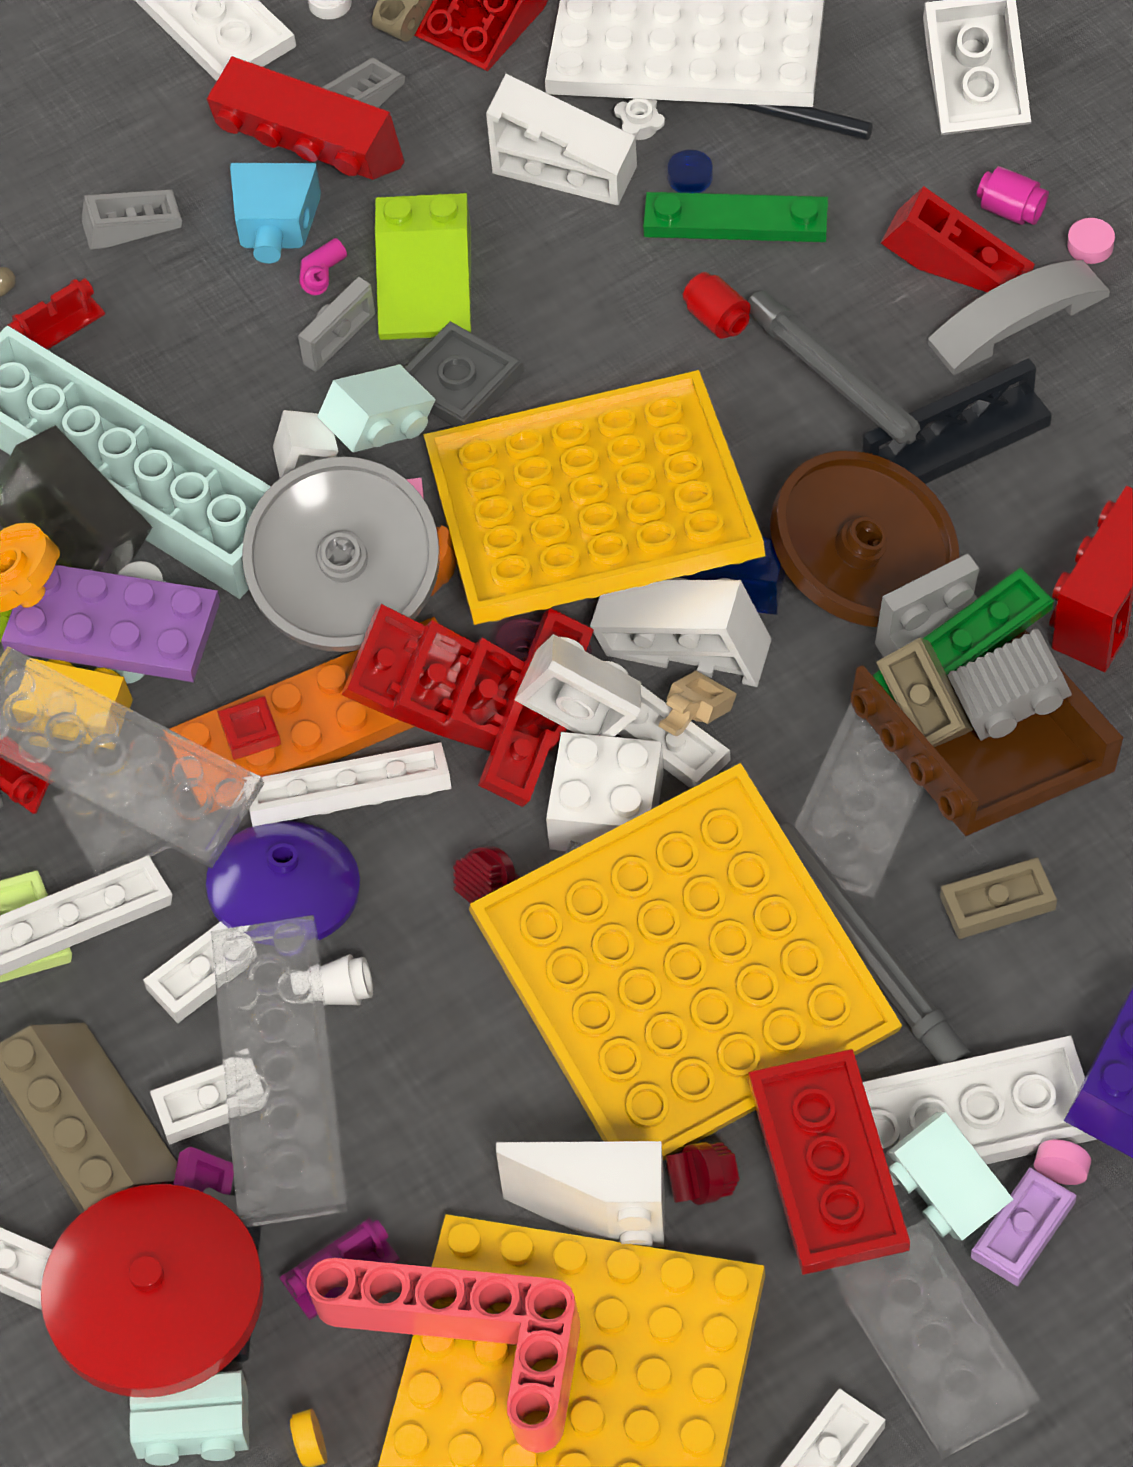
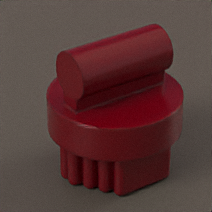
(483, 872)
(703, 1173)

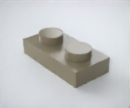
(998, 898)

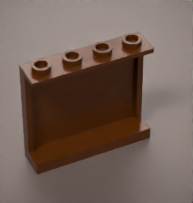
(1000, 776)

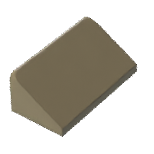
(925, 692)

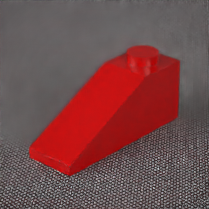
(951, 245)

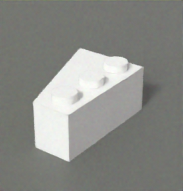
(557, 144)
(686, 623)

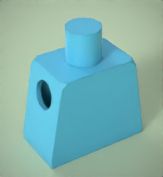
(274, 205)

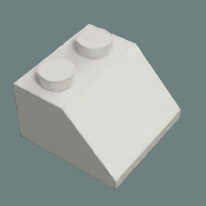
(579, 689)

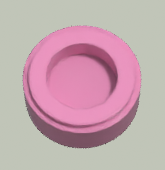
(1091, 240)
(1062, 1162)

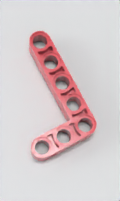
(467, 1320)

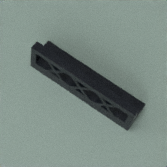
(969, 434)

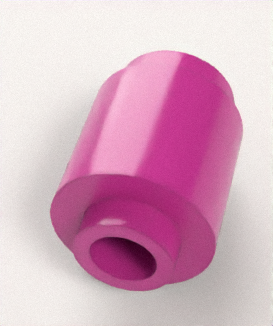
(1012, 196)

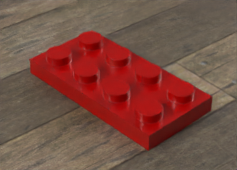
(828, 1162)

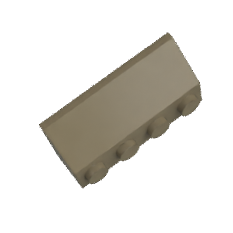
(81, 1113)

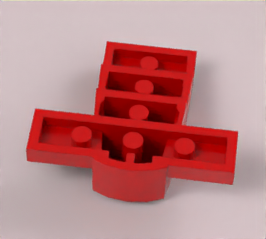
(461, 692)

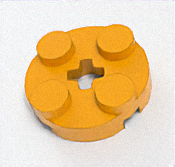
(25, 565)

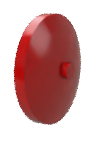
(152, 1290)

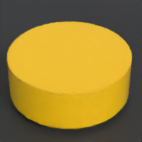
(308, 1438)

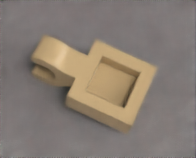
(695, 699)

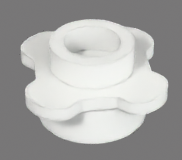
(640, 117)

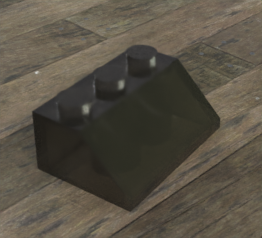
(71, 502)

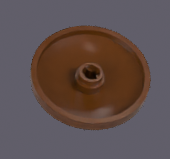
(858, 530)

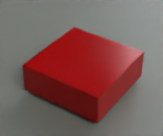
(249, 728)

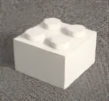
(601, 786)

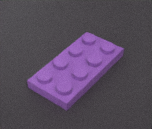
(116, 623)

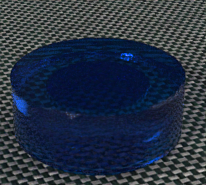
(690, 171)

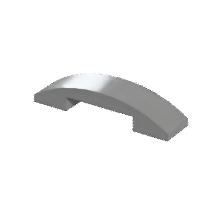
(1012, 307)

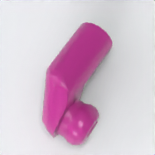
(316, 265)

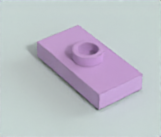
(1023, 1227)

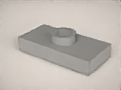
(336, 324)

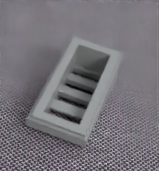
(358, 87)
(113, 217)

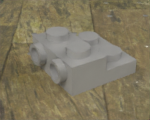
(925, 604)

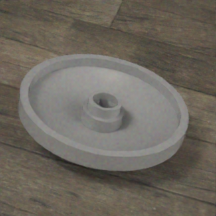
(336, 547)

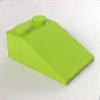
(422, 264)

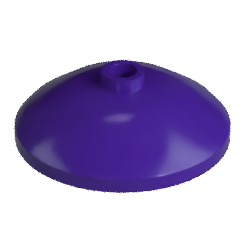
(255, 888)

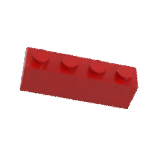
(305, 120)

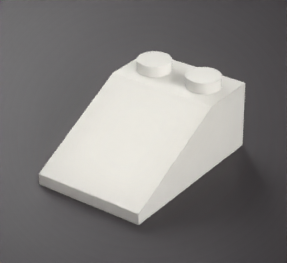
(976, 64)
(589, 1186)

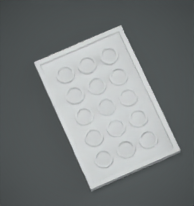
(688, 50)

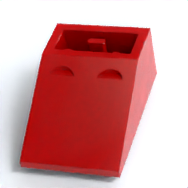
(477, 28)
(1098, 594)

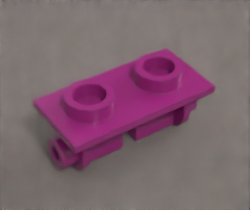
(363, 1243)

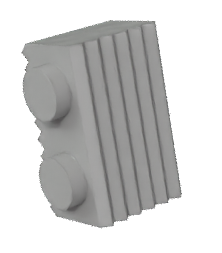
(1010, 685)

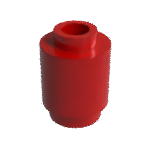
(717, 305)

